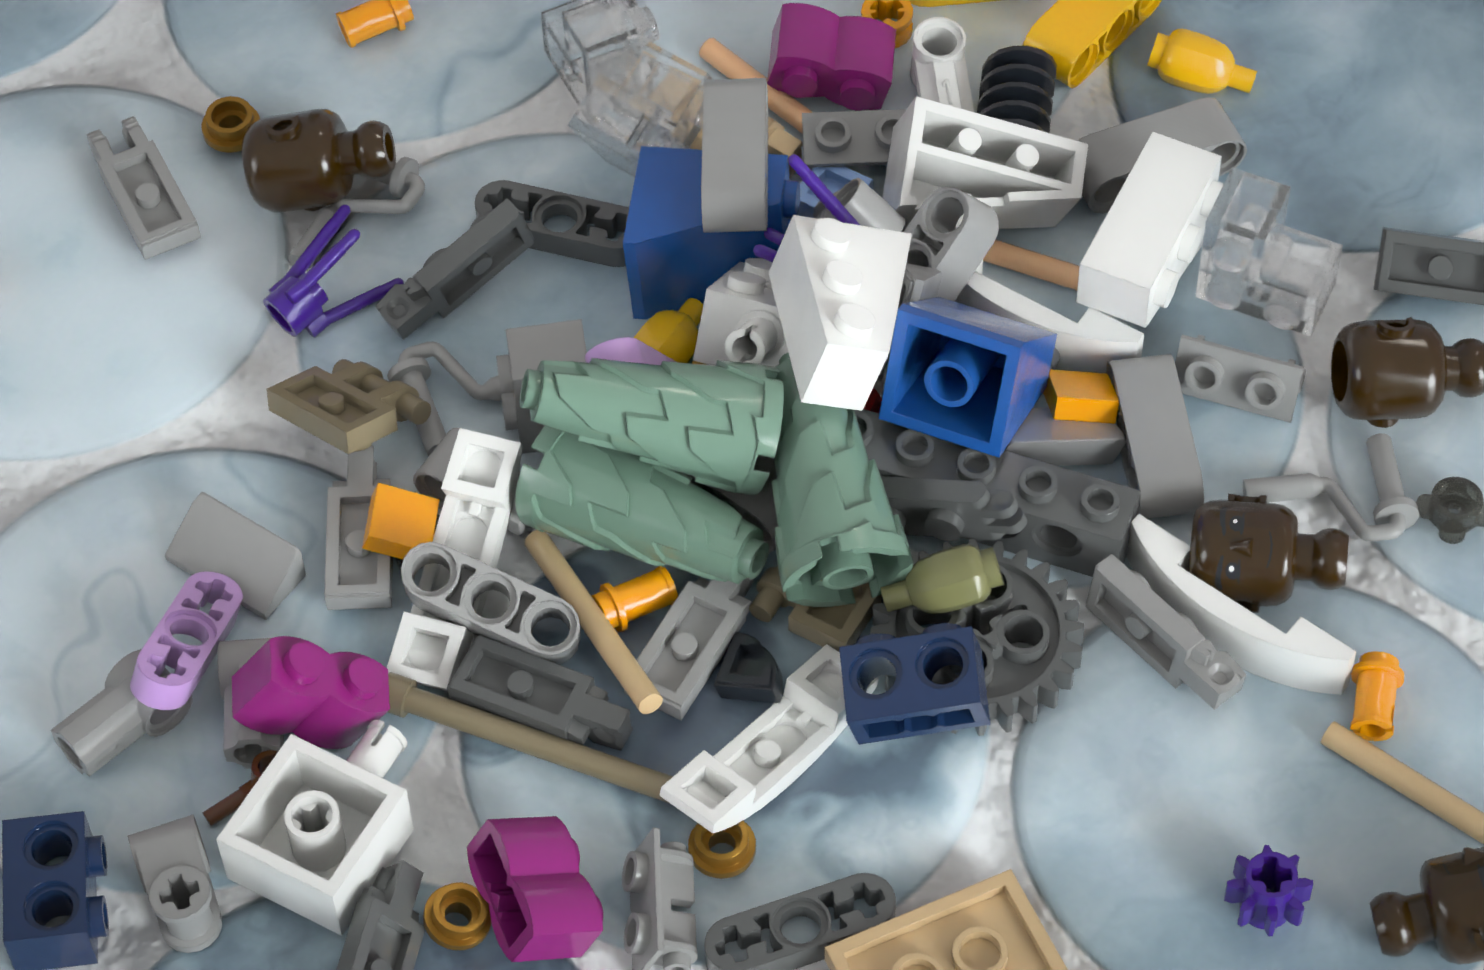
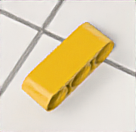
(1086, 33)

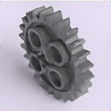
(1025, 612)

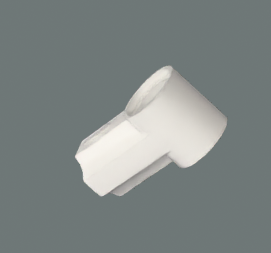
(940, 63)

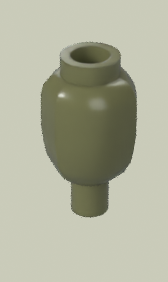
(946, 581)

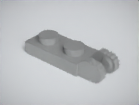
(144, 191)

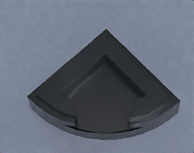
(749, 672)

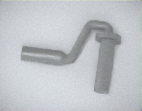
(403, 183)
(415, 370)
(1390, 516)

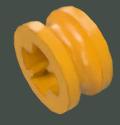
(888, 9)

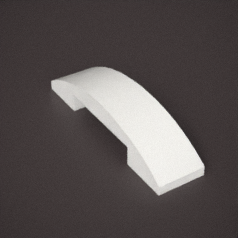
(1081, 345)
(474, 522)
(1299, 659)
(767, 753)

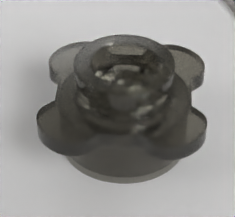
(1453, 494)

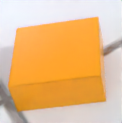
(1081, 396)
(399, 521)

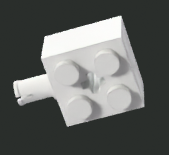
(741, 318)
(320, 827)

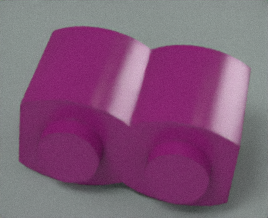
(831, 56)
(310, 692)
(534, 888)

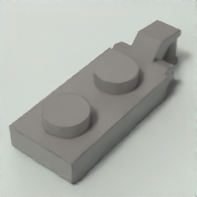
(352, 574)
(1160, 634)
(693, 640)

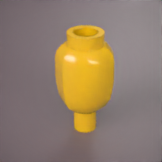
(1198, 63)
(674, 331)

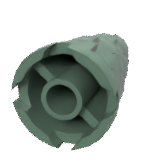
(669, 414)
(831, 506)
(635, 509)

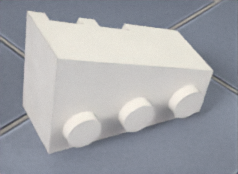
(1014, 169)
(1150, 231)
(838, 305)

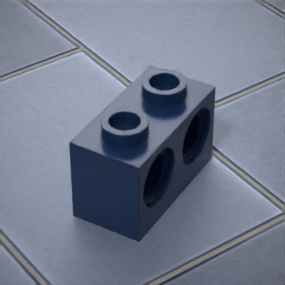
(914, 702)
(40, 892)

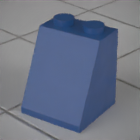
(664, 234)
(964, 373)

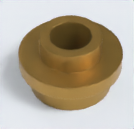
(227, 123)
(726, 864)
(460, 899)

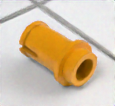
(373, 19)
(636, 597)
(1376, 685)

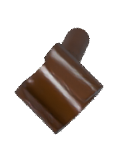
(233, 801)

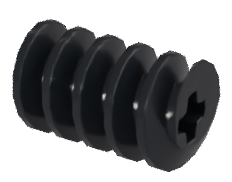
(1018, 86)

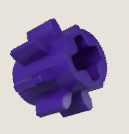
(1264, 908)

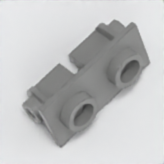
(848, 137)
(1238, 378)
(656, 880)

